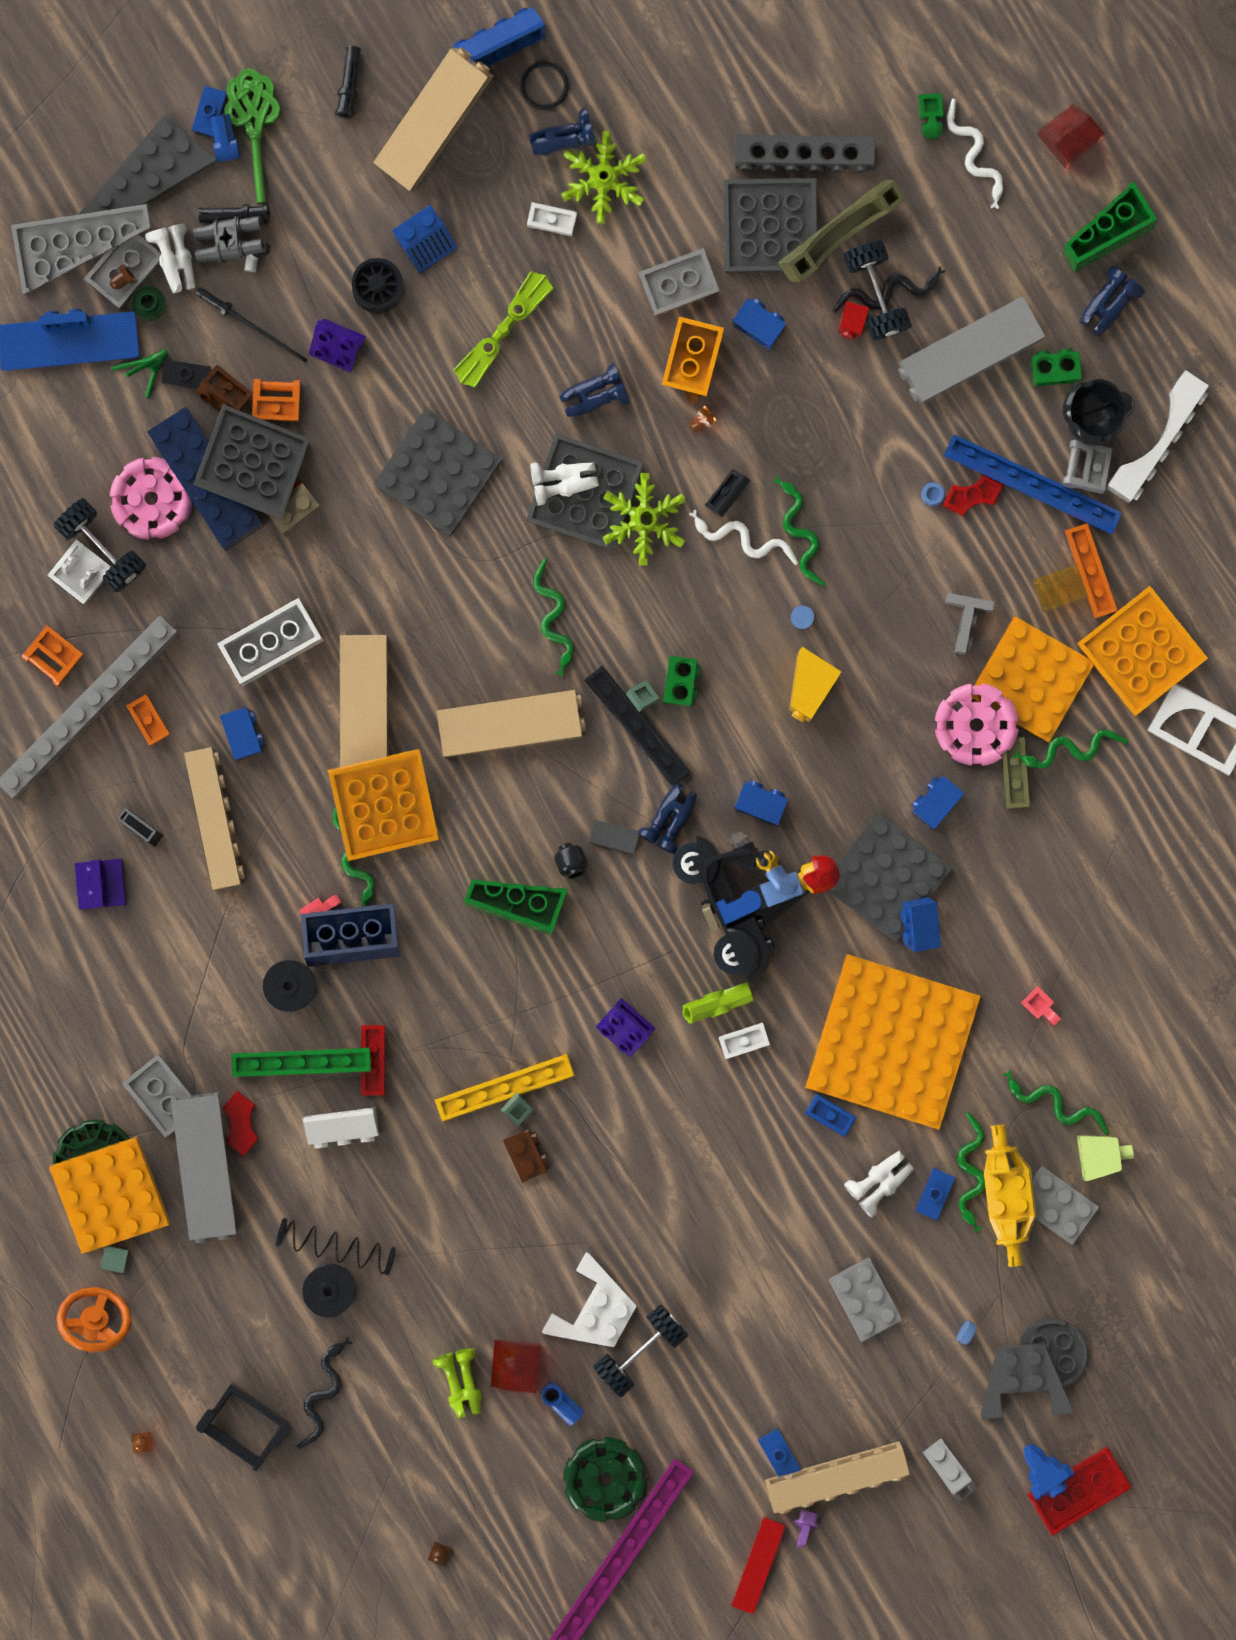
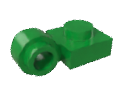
(931, 108)

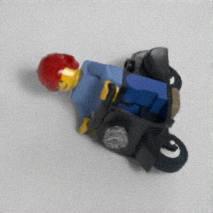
(745, 945)

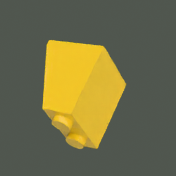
(810, 685)

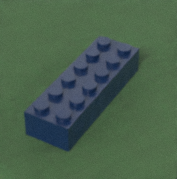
(183, 448)

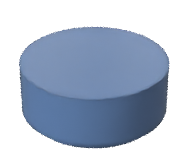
(932, 494)
(802, 617)
(966, 1332)

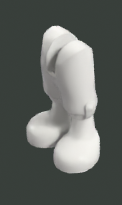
(173, 264)
(569, 476)
(880, 1174)

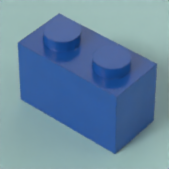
(759, 323)
(242, 733)
(937, 801)
(761, 803)
(921, 924)

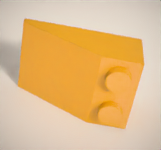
(693, 356)

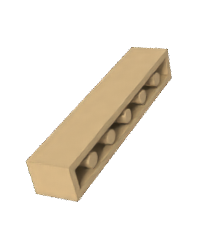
(213, 818)
(837, 1477)

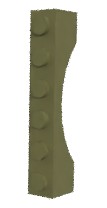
(867, 209)

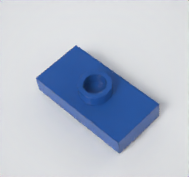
(210, 105)
(830, 1115)
(934, 1194)
(779, 1453)

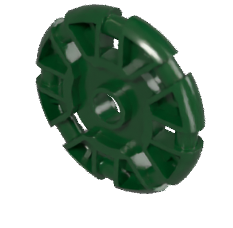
(93, 1129)
(600, 1493)

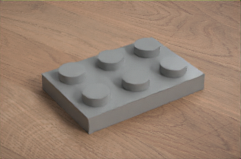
(134, 253)
(679, 282)
(153, 1089)
(1061, 1206)
(865, 1299)

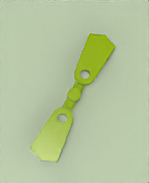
(529, 296)

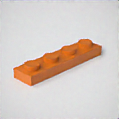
(1091, 570)

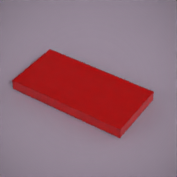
(1093, 1485)

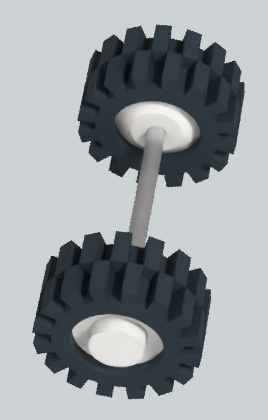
(864, 258)
(75, 520)
(615, 1375)

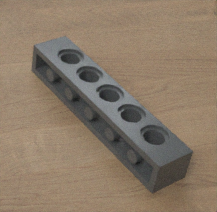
(838, 145)

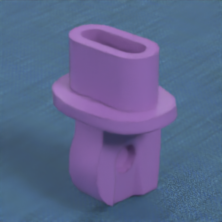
(807, 1521)

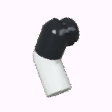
(251, 260)

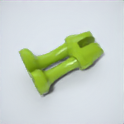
(469, 1391)

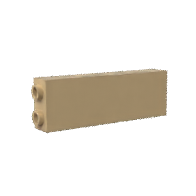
(433, 118)
(363, 698)
(510, 723)

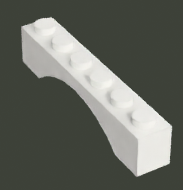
(1183, 398)

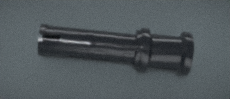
(347, 93)
(245, 211)

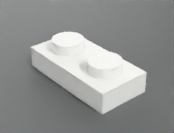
(551, 219)
(744, 1040)

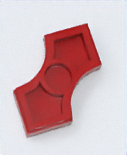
(982, 492)
(239, 1112)

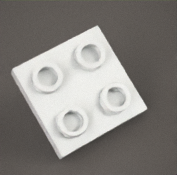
(79, 572)

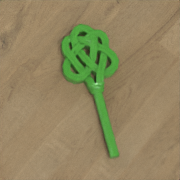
(254, 134)

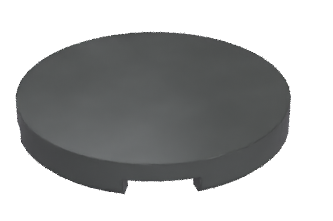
(1064, 1344)

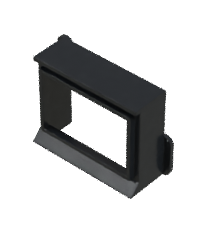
(205, 1426)

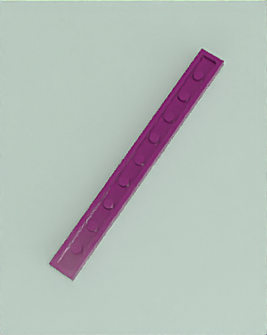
(623, 1552)

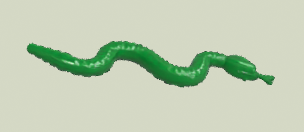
(791, 490)
(566, 658)
(1032, 762)
(368, 893)
(1015, 1088)
(967, 1215)

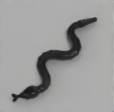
(887, 289)
(333, 1351)

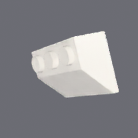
(341, 1127)

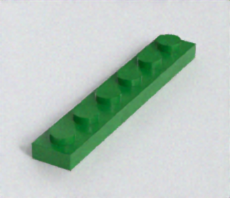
(301, 1062)

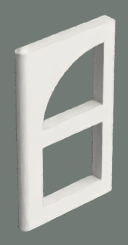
(1180, 699)

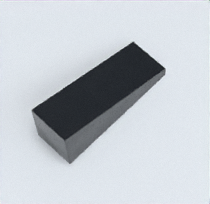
(140, 827)

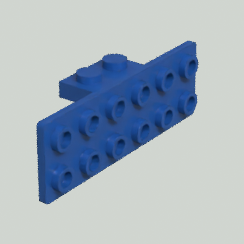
(68, 340)

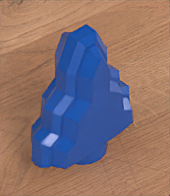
(1046, 1473)

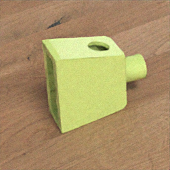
(1101, 1155)

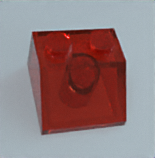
(1071, 135)
(515, 1365)

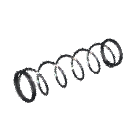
(281, 1234)

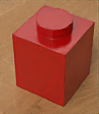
(853, 320)

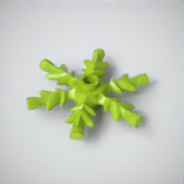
(601, 185)
(651, 515)

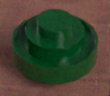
(148, 303)

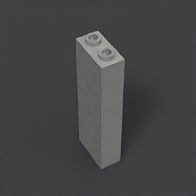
(971, 351)
(203, 1167)

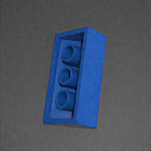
(505, 37)

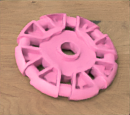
(136, 498)
(970, 737)

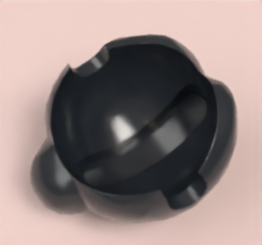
(1096, 411)

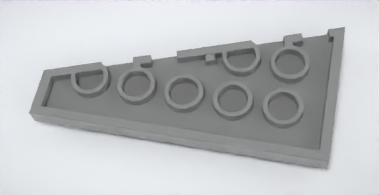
(61, 244)

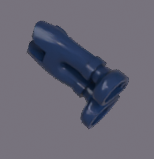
(563, 137)
(1098, 303)
(591, 403)
(681, 815)

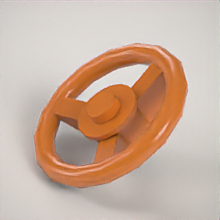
(93, 1321)

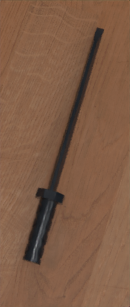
(226, 308)

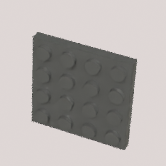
(766, 221)
(251, 461)
(437, 471)
(586, 513)
(883, 872)

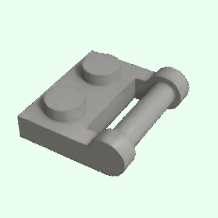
(1094, 470)

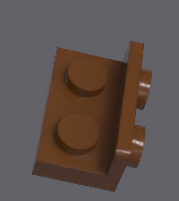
(221, 389)
(525, 1155)

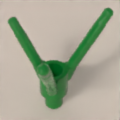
(151, 362)

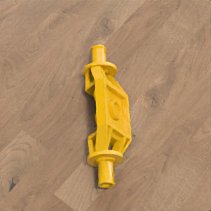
(1009, 1195)

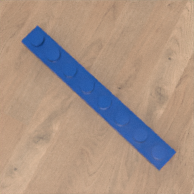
(1032, 484)

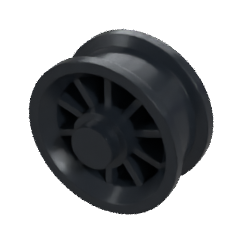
(377, 285)
(289, 985)
(329, 1290)

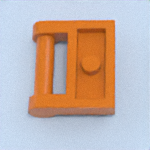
(276, 408)
(56, 648)

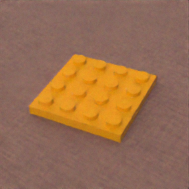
(1142, 651)
(1036, 676)
(383, 804)
(109, 1195)

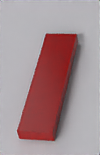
(758, 1565)

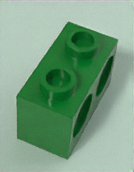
(1057, 374)
(675, 681)

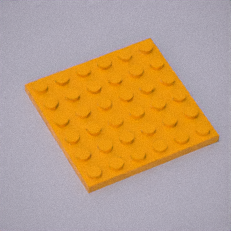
(892, 1041)

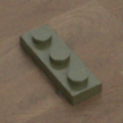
(1016, 777)

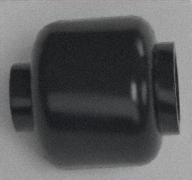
(570, 861)

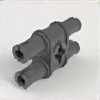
(222, 232)

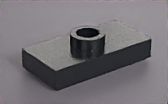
(184, 374)
(727, 493)

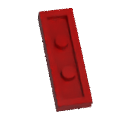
(374, 1081)

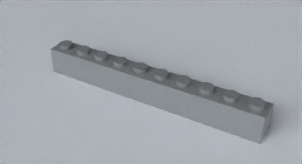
(88, 707)

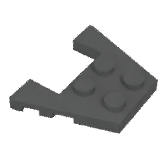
(1023, 1370)

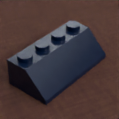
(350, 935)

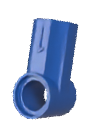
(225, 144)
(563, 1404)

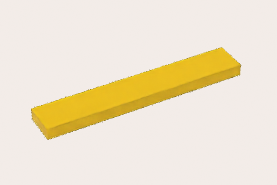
(504, 1087)

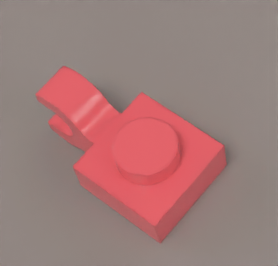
(318, 906)
(1039, 1004)

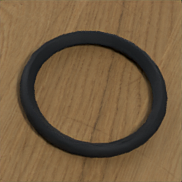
(538, 106)

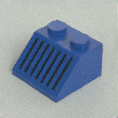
(424, 239)

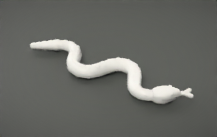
(974, 151)
(702, 527)

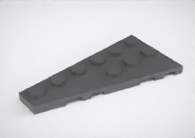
(152, 169)

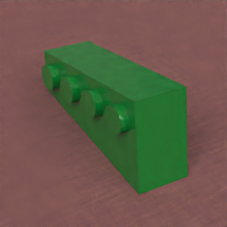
(1112, 228)
(522, 904)

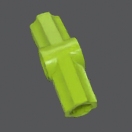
(717, 1003)

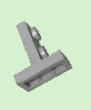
(968, 617)
(950, 1470)

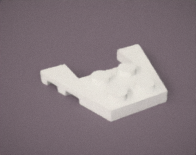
(603, 1313)

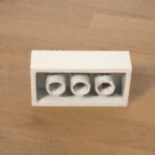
(270, 642)

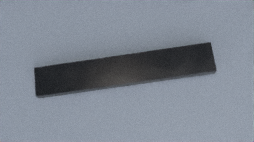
(637, 726)

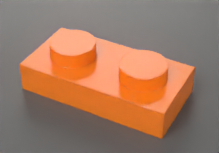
(148, 720)

